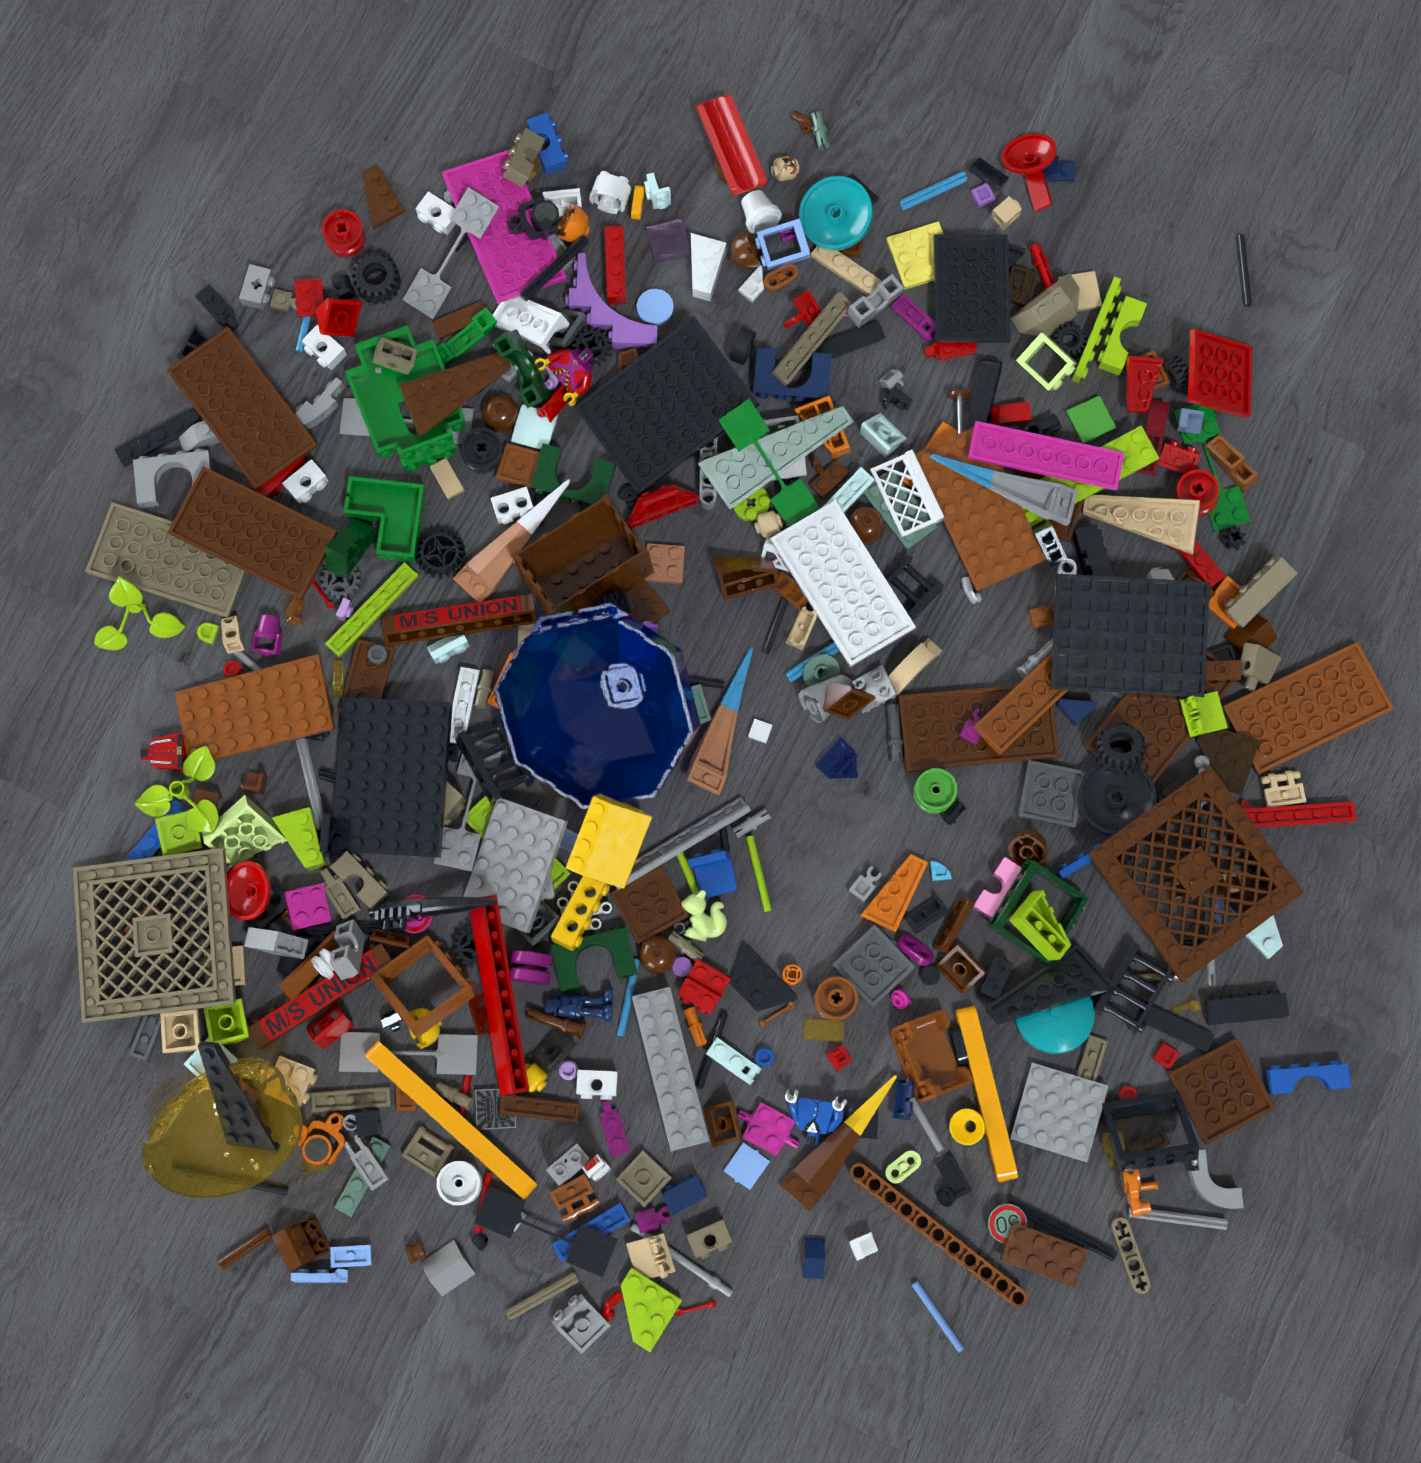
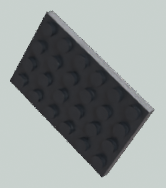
(971, 288)

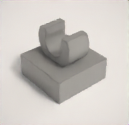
(891, 378)

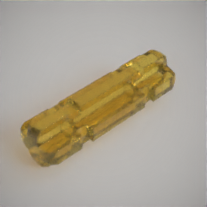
(337, 679)

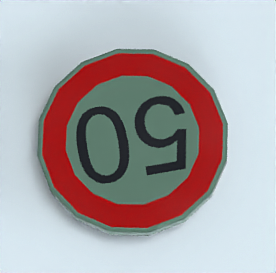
(1002, 1219)

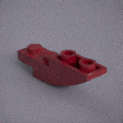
(1155, 431)

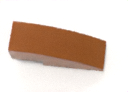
(1232, 463)

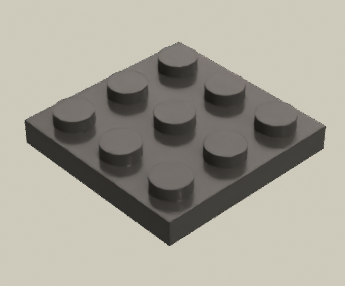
(1050, 794)
(873, 965)

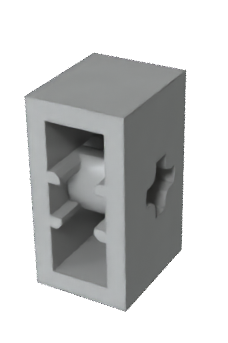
(257, 277)

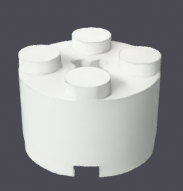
(610, 192)

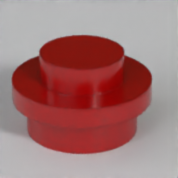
(232, 669)

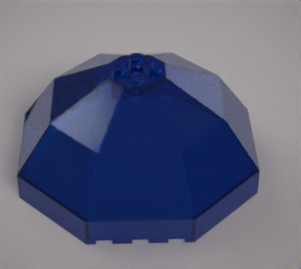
(575, 721)

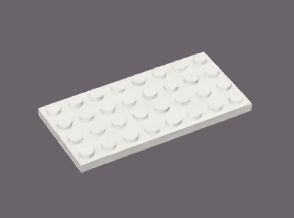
(842, 583)

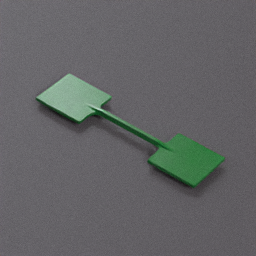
(745, 428)
(1231, 505)

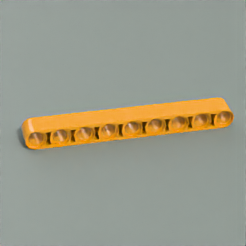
(987, 1095)

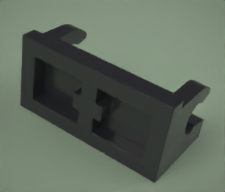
(926, 914)

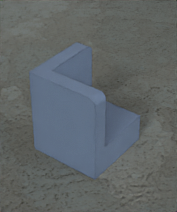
(1190, 421)

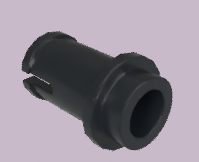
(956, 810)

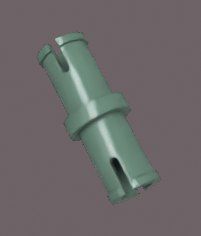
(819, 130)

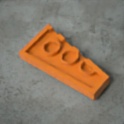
(893, 899)

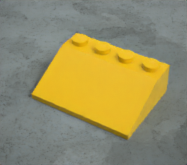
(609, 841)

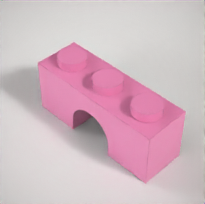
(987, 902)

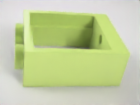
(1033, 348)

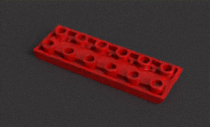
(731, 144)

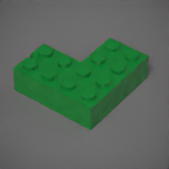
(396, 507)

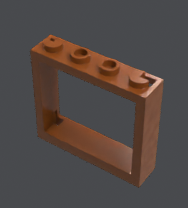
(403, 962)

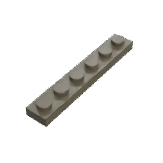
(811, 338)

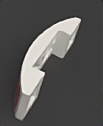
(596, 1168)

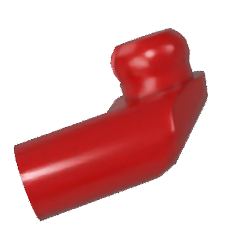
(610, 1304)

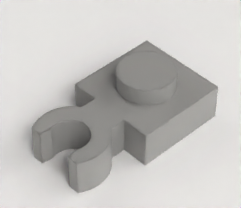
(863, 886)

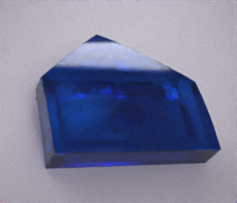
(839, 761)

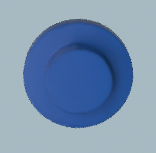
(764, 1057)

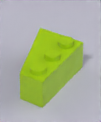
(303, 836)
(1040, 926)

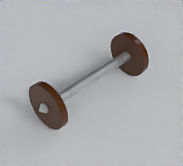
(959, 395)

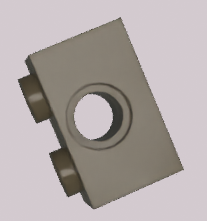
(697, 1238)

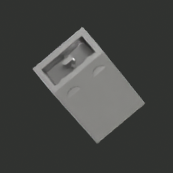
(799, 468)

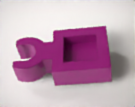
(968, 732)
(649, 1220)

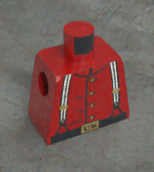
(166, 752)

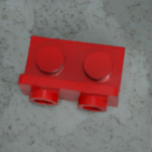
(1178, 457)

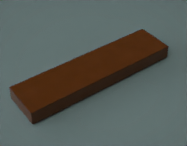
(539, 1108)

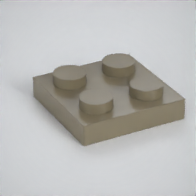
(643, 1178)

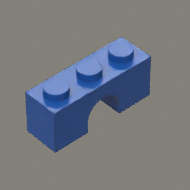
(552, 158)

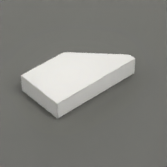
(753, 285)

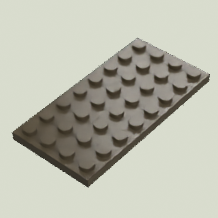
(144, 553)

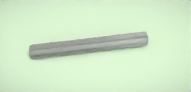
(311, 781)
(1182, 1218)

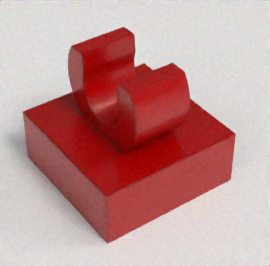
(839, 1058)

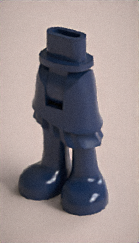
(574, 1005)

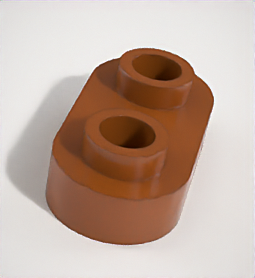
(778, 276)

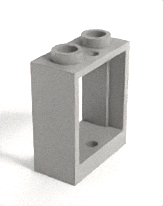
(276, 943)
(563, 1171)

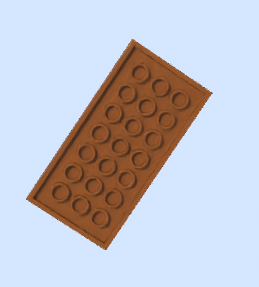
(984, 526)
(1309, 707)
(256, 709)

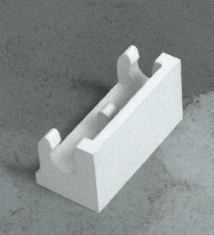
(564, 198)

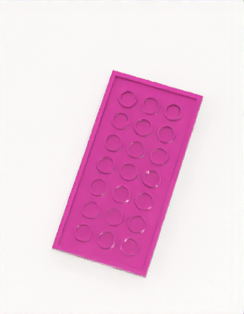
(505, 258)

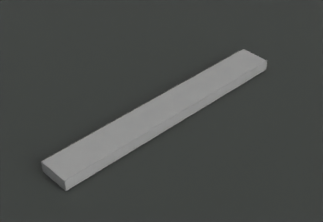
(688, 838)

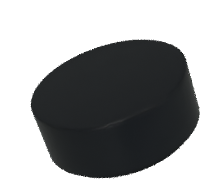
(930, 975)

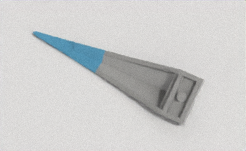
(1041, 497)

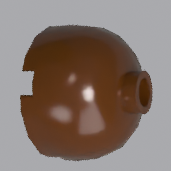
(745, 252)
(500, 413)
(867, 524)
(1027, 846)
(657, 954)

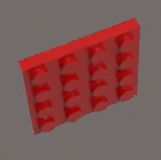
(1220, 373)

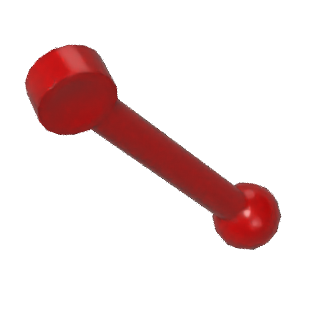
(329, 605)
(679, 1312)

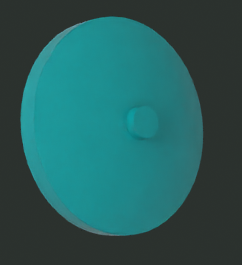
(836, 213)
(1058, 1028)

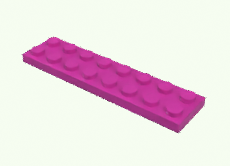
(1046, 455)

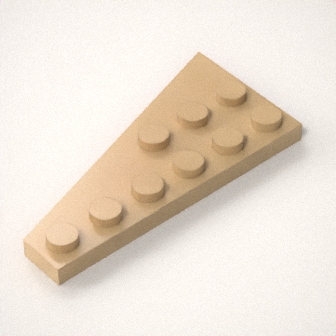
(1158, 519)

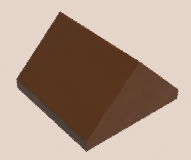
(1256, 631)
(846, 700)
(960, 969)
(723, 1123)

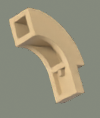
(913, 664)

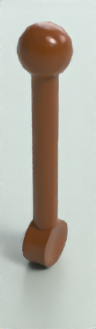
(790, 1005)

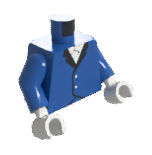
(815, 1115)

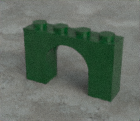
(546, 479)
(615, 941)

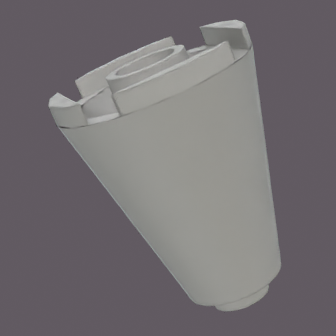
(815, 695)

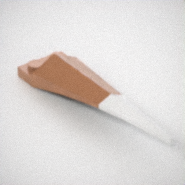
(489, 566)

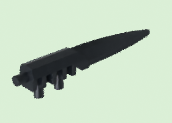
(408, 909)

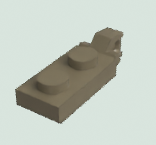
(339, 895)

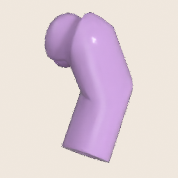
(552, 381)

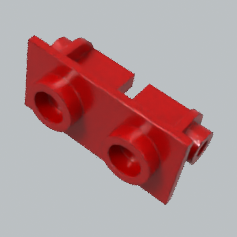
(554, 404)

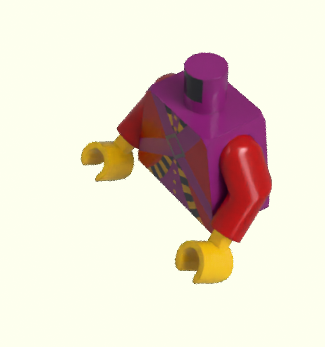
(571, 369)

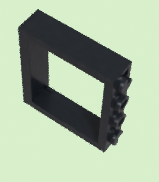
(1143, 1106)

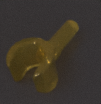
(1193, 1005)
(311, 1168)

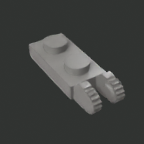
(367, 1164)

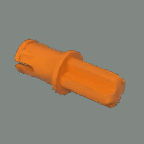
(695, 1027)

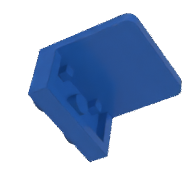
(714, 872)

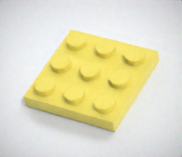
(914, 254)

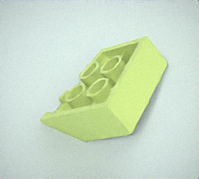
(244, 832)

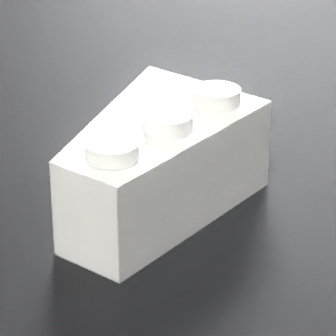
(707, 260)

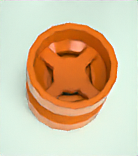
(791, 977)

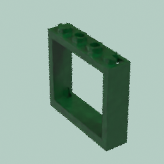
(1016, 890)

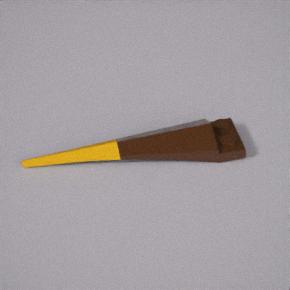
(816, 1172)

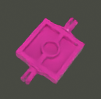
(768, 1129)

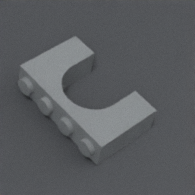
(150, 469)

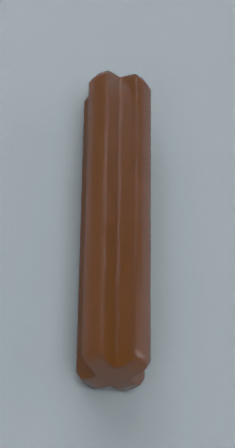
(244, 1249)

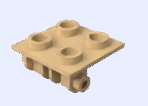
(651, 1256)

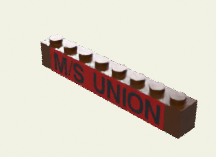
(459, 620)
(315, 999)

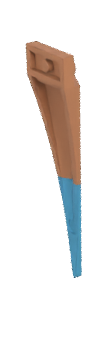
(712, 755)

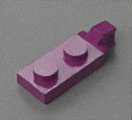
(614, 1130)

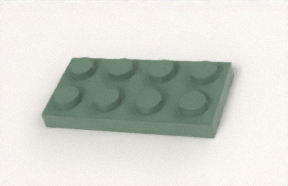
(876, 500)

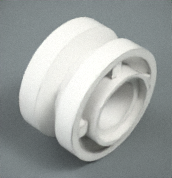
(322, 963)

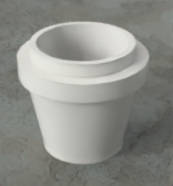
(760, 212)

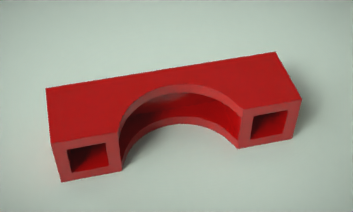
(615, 265)
(1202, 565)

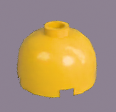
(431, 1035)

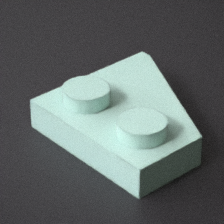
(1266, 938)

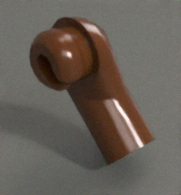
(805, 122)

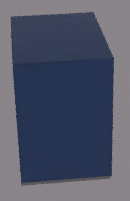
(1075, 709)
(814, 1258)

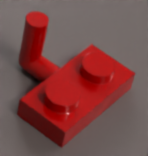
(807, 307)

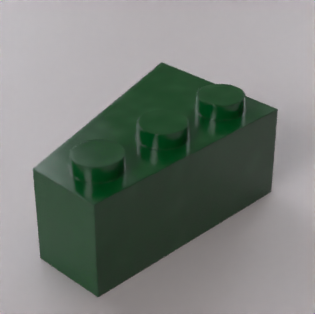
(349, 547)

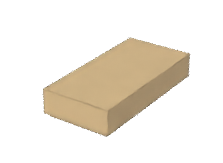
(446, 478)

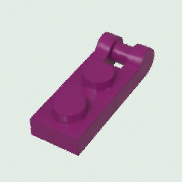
(914, 317)

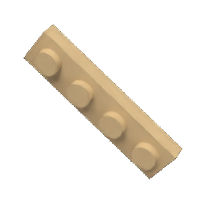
(846, 269)

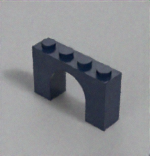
(767, 385)

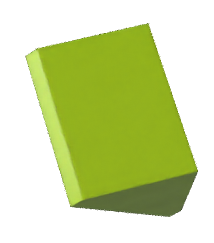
(227, 1023)

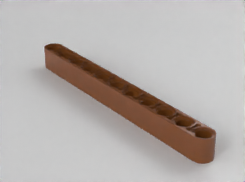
(947, 1238)

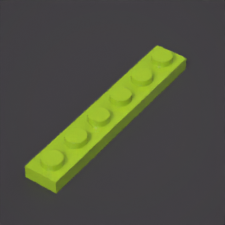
(1095, 337)
(372, 610)

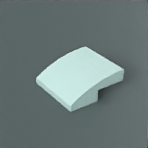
(532, 429)

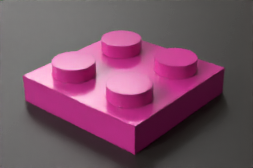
(307, 906)

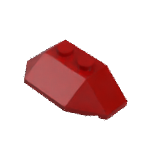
(660, 504)

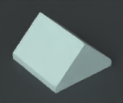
(882, 434)

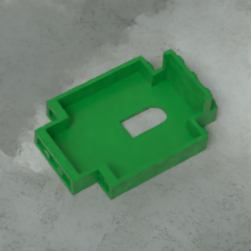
(379, 399)

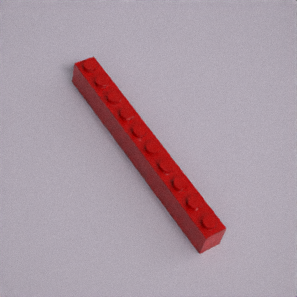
(499, 999)

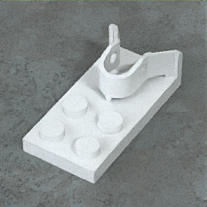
(531, 320)

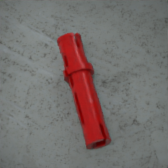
(1041, 263)

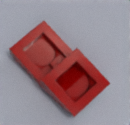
(1011, 413)

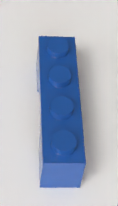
(1332, 1076)

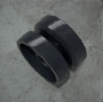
(481, 461)

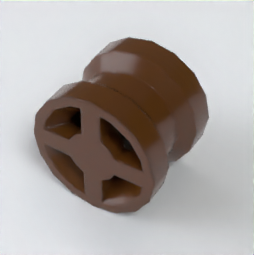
(415, 1252)

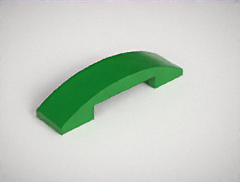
(468, 337)

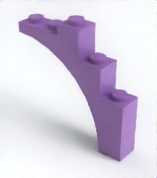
(622, 331)

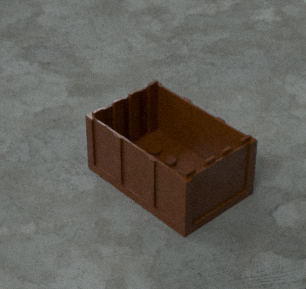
(583, 560)

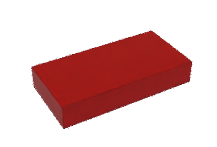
(1038, 191)

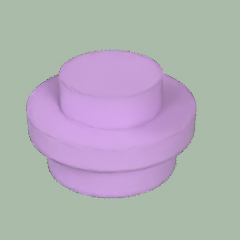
(568, 1070)

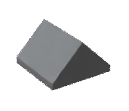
(447, 1268)

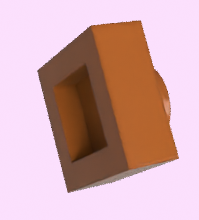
(1040, 617)

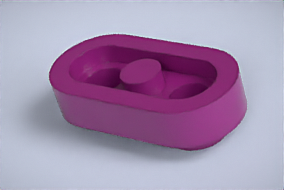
(915, 950)

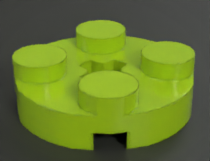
(750, 513)

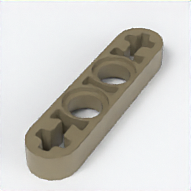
(1128, 1256)

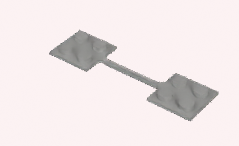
(473, 216)
(353, 423)
(458, 845)
(454, 1054)

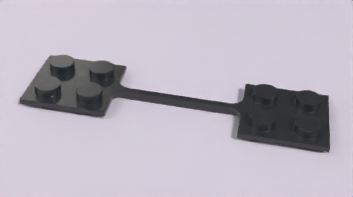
(589, 1248)

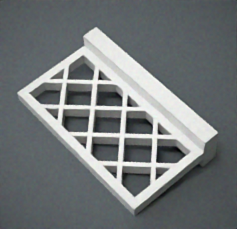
(923, 491)

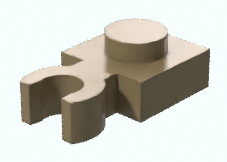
(283, 301)

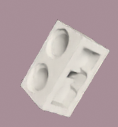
(511, 500)

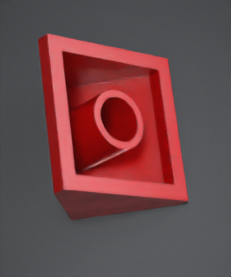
(338, 317)
(329, 1026)

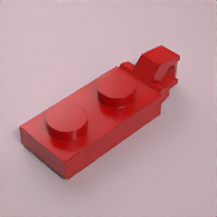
(950, 350)

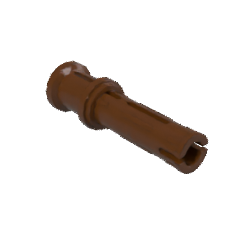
(565, 1025)

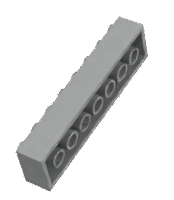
(670, 1069)

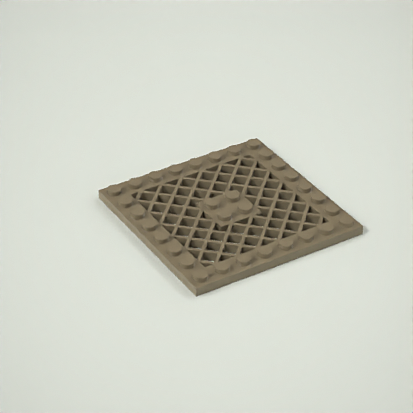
(153, 936)

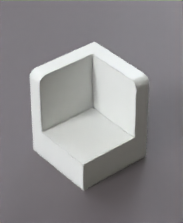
(863, 1246)

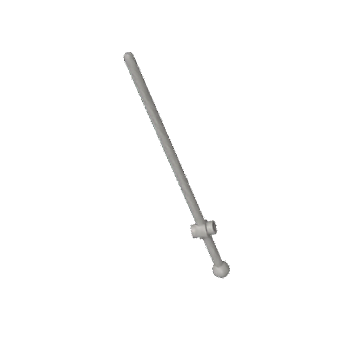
(1201, 764)

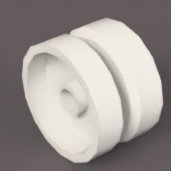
(471, 1184)

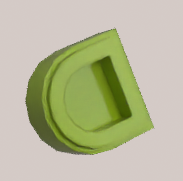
(208, 632)

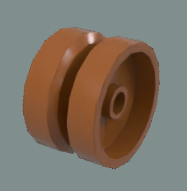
(847, 998)

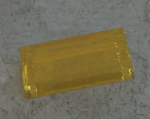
(823, 1030)

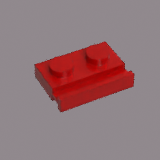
(308, 296)

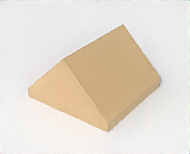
(180, 1031)

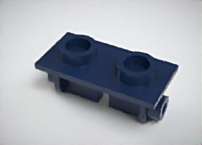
(903, 1090)

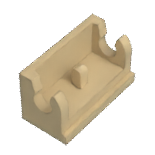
(802, 628)

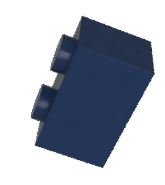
(684, 1194)

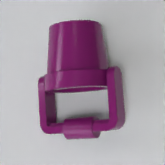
(268, 628)

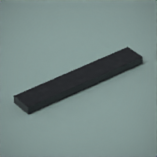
(847, 342)

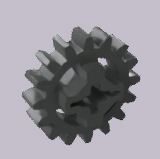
(335, 585)

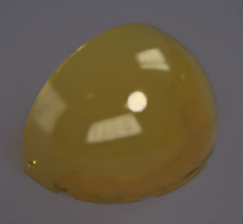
(189, 1147)

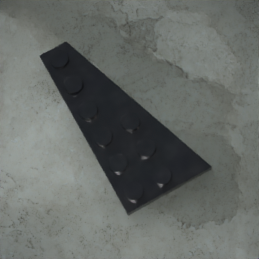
(1054, 985)
(234, 1105)

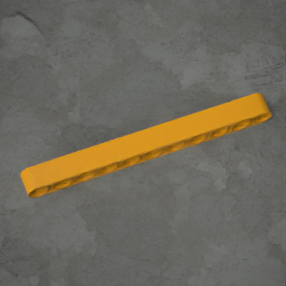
(451, 1120)

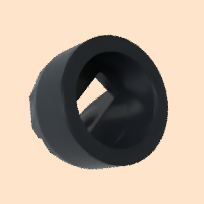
(480, 1241)

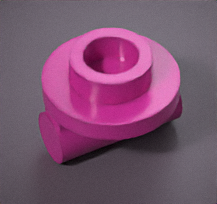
(900, 998)

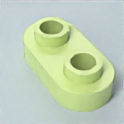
(903, 1167)

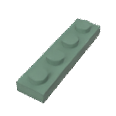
(357, 1186)

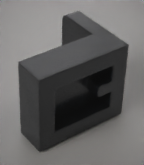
(899, 399)

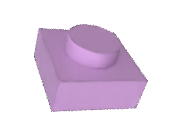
(345, 610)

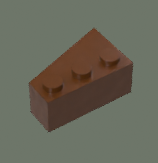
(744, 575)

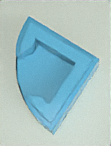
(939, 872)

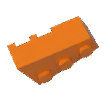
(836, 445)

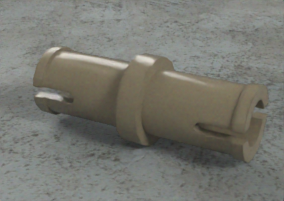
(483, 689)
(685, 946)
(454, 1095)

